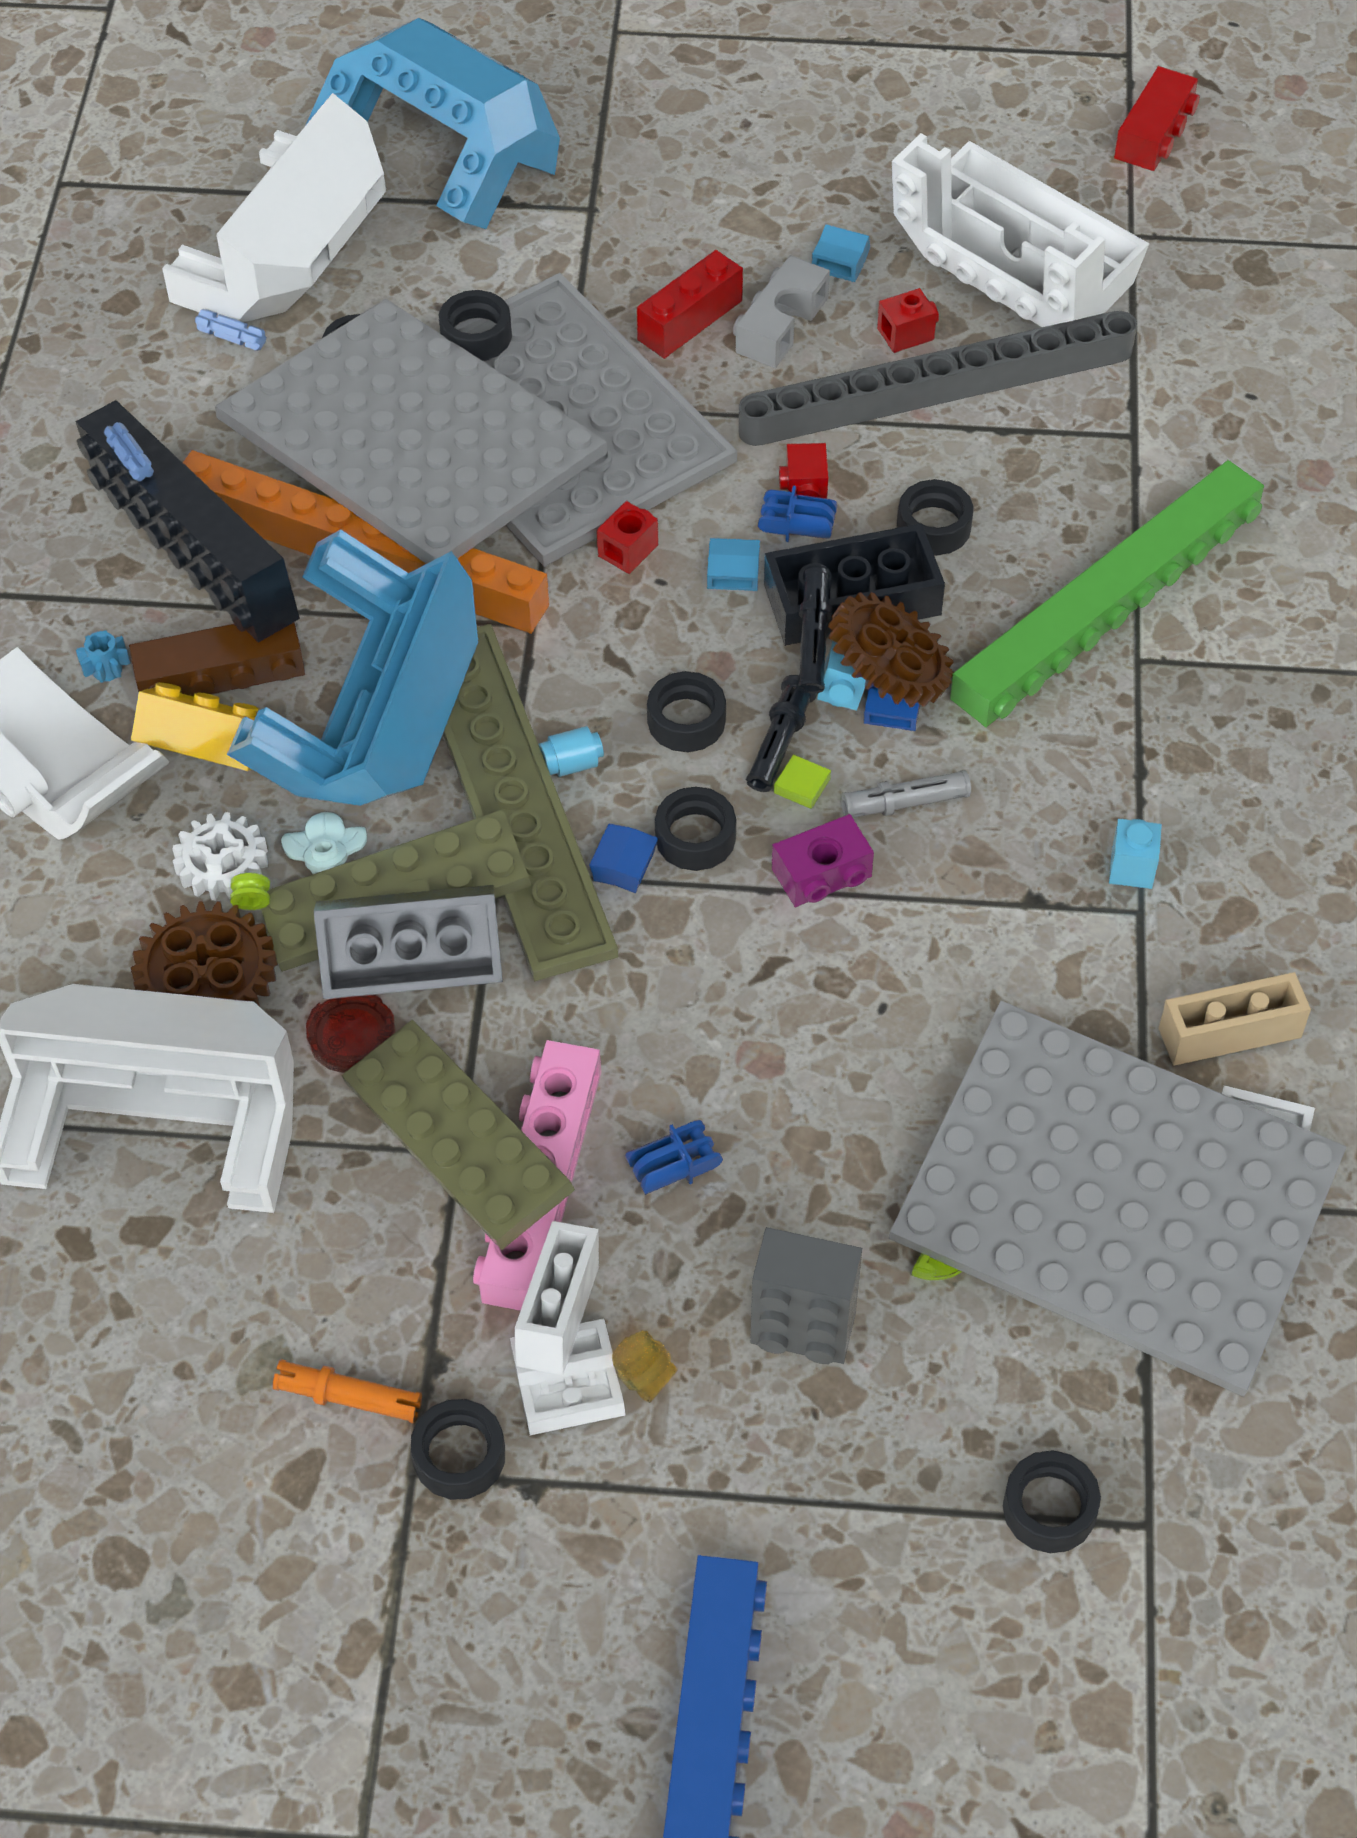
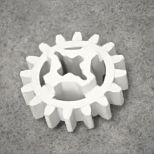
(219, 854)

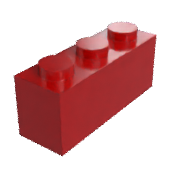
(1157, 118)
(689, 304)

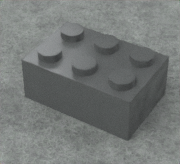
(804, 1296)

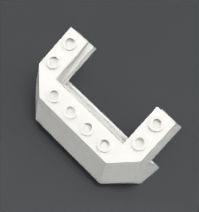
(288, 223)
(1012, 234)
(151, 1060)

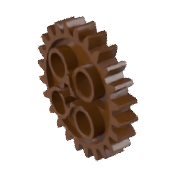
(891, 649)
(204, 961)

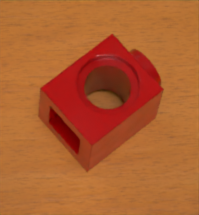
(627, 537)

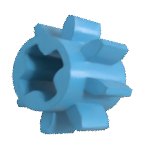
(103, 656)

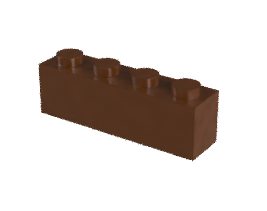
(217, 660)

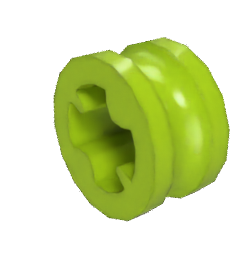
(250, 891)

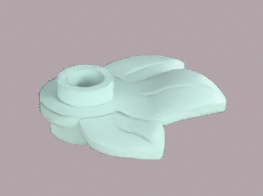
(324, 842)

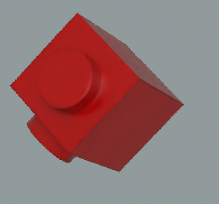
(907, 320)
(805, 469)

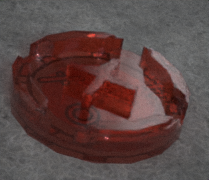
(347, 1030)

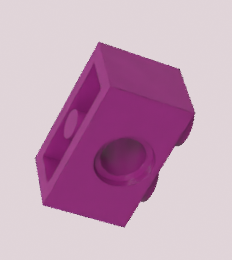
(836, 843)

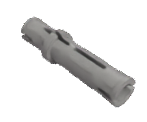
(888, 798)

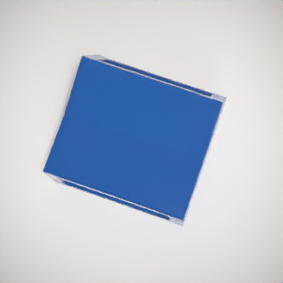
(888, 714)
(623, 857)

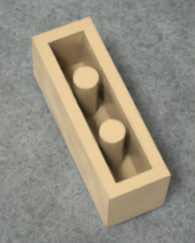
(1234, 1018)

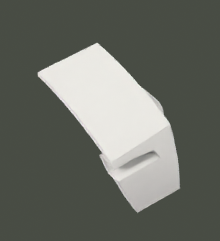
(57, 756)

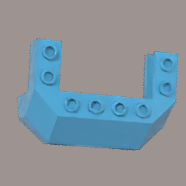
(462, 89)
(395, 689)

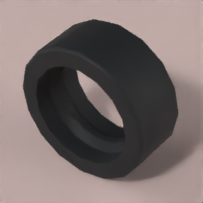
(477, 305)
(939, 495)
(682, 736)
(690, 802)
(458, 1413)
(1058, 1466)

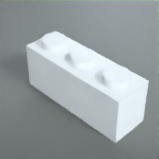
(557, 1298)

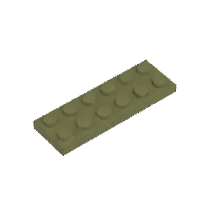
(456, 857)
(458, 1134)

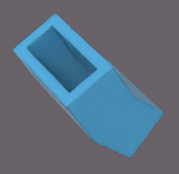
(841, 252)
(733, 564)

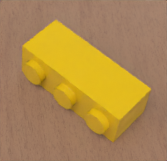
(188, 723)

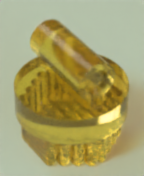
(643, 1364)

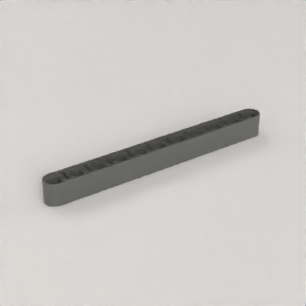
(936, 378)

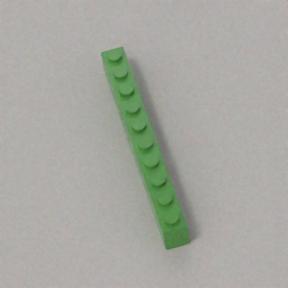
(1106, 594)

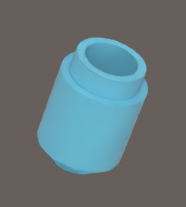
(572, 751)

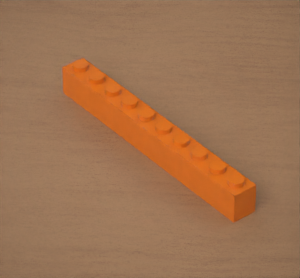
(302, 518)

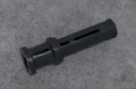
(786, 718)

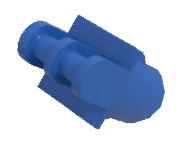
(797, 514)
(670, 1160)

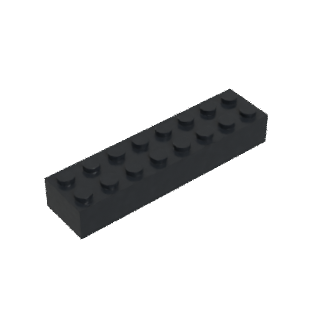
(192, 526)

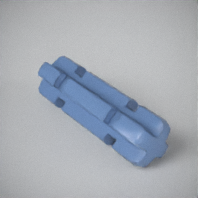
(230, 329)
(128, 451)

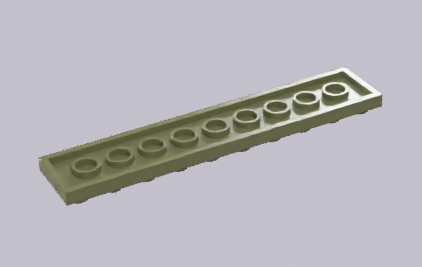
(504, 769)

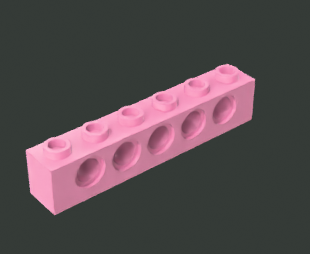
(560, 1069)

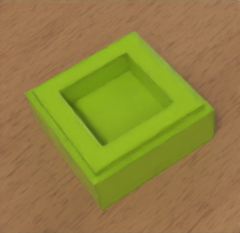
(802, 781)

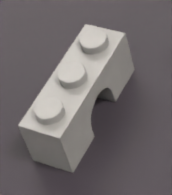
(768, 325)

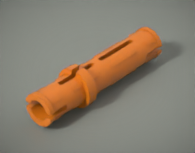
(344, 1390)

